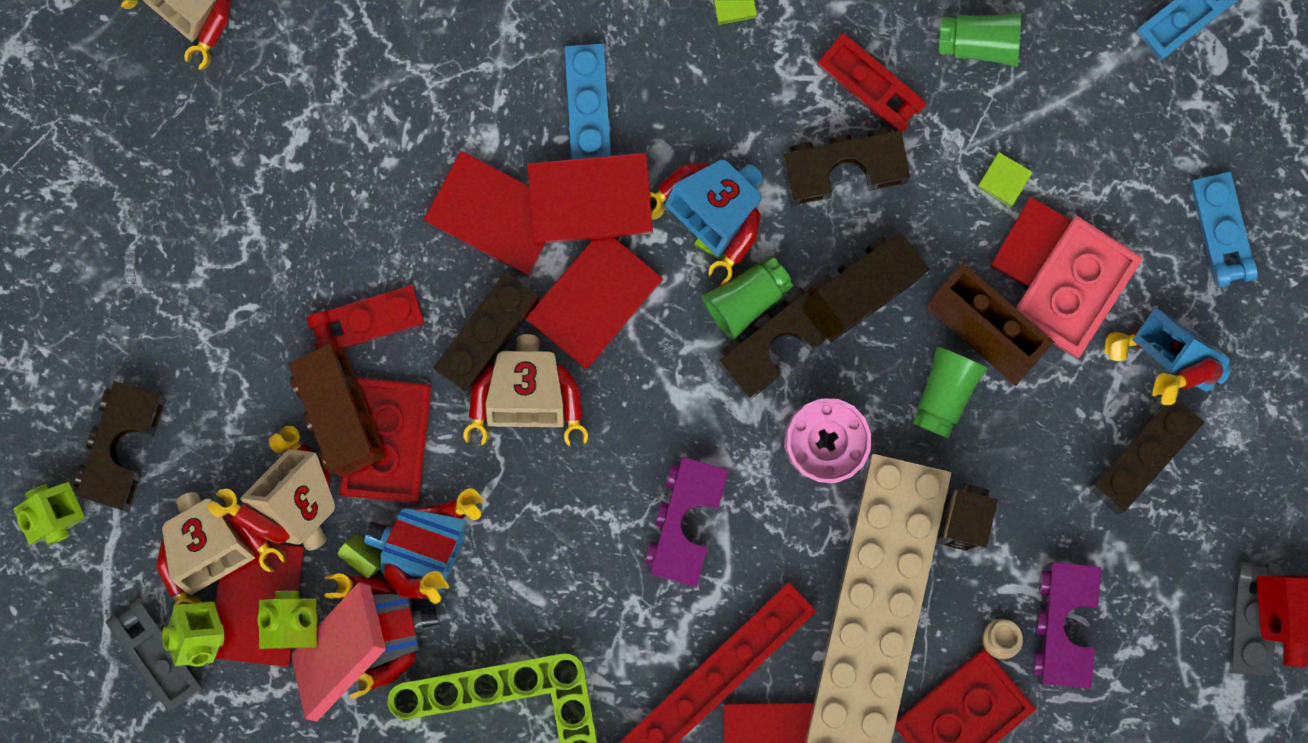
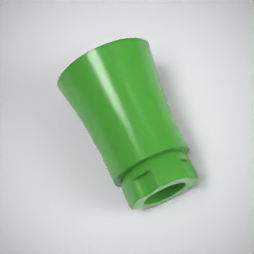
(982, 37)
(747, 296)
(947, 391)

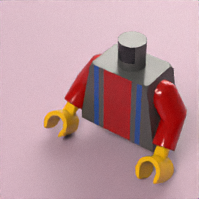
(399, 628)

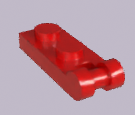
(870, 83)
(368, 318)

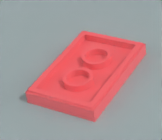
(1078, 285)
(346, 647)

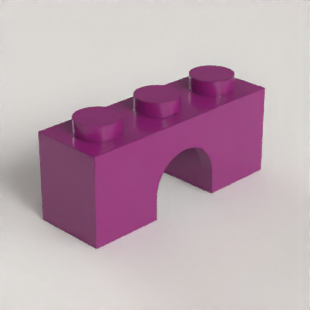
(693, 486)
(1064, 590)

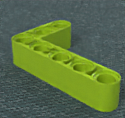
(507, 691)

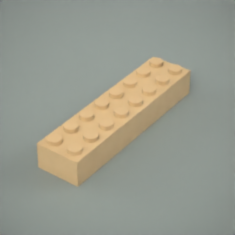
(878, 603)

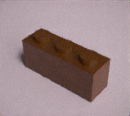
(989, 324)
(336, 410)

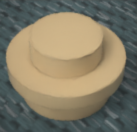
(1002, 639)

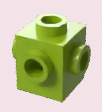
(48, 513)
(287, 621)
(193, 634)

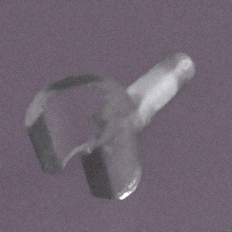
(663, 155)
(129, 278)

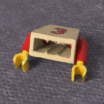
(194, 20)
(525, 391)
(287, 499)
(204, 549)

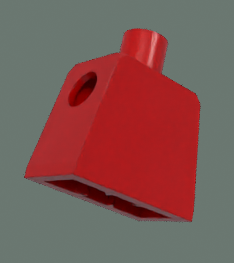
(1285, 615)

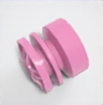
(850, 446)

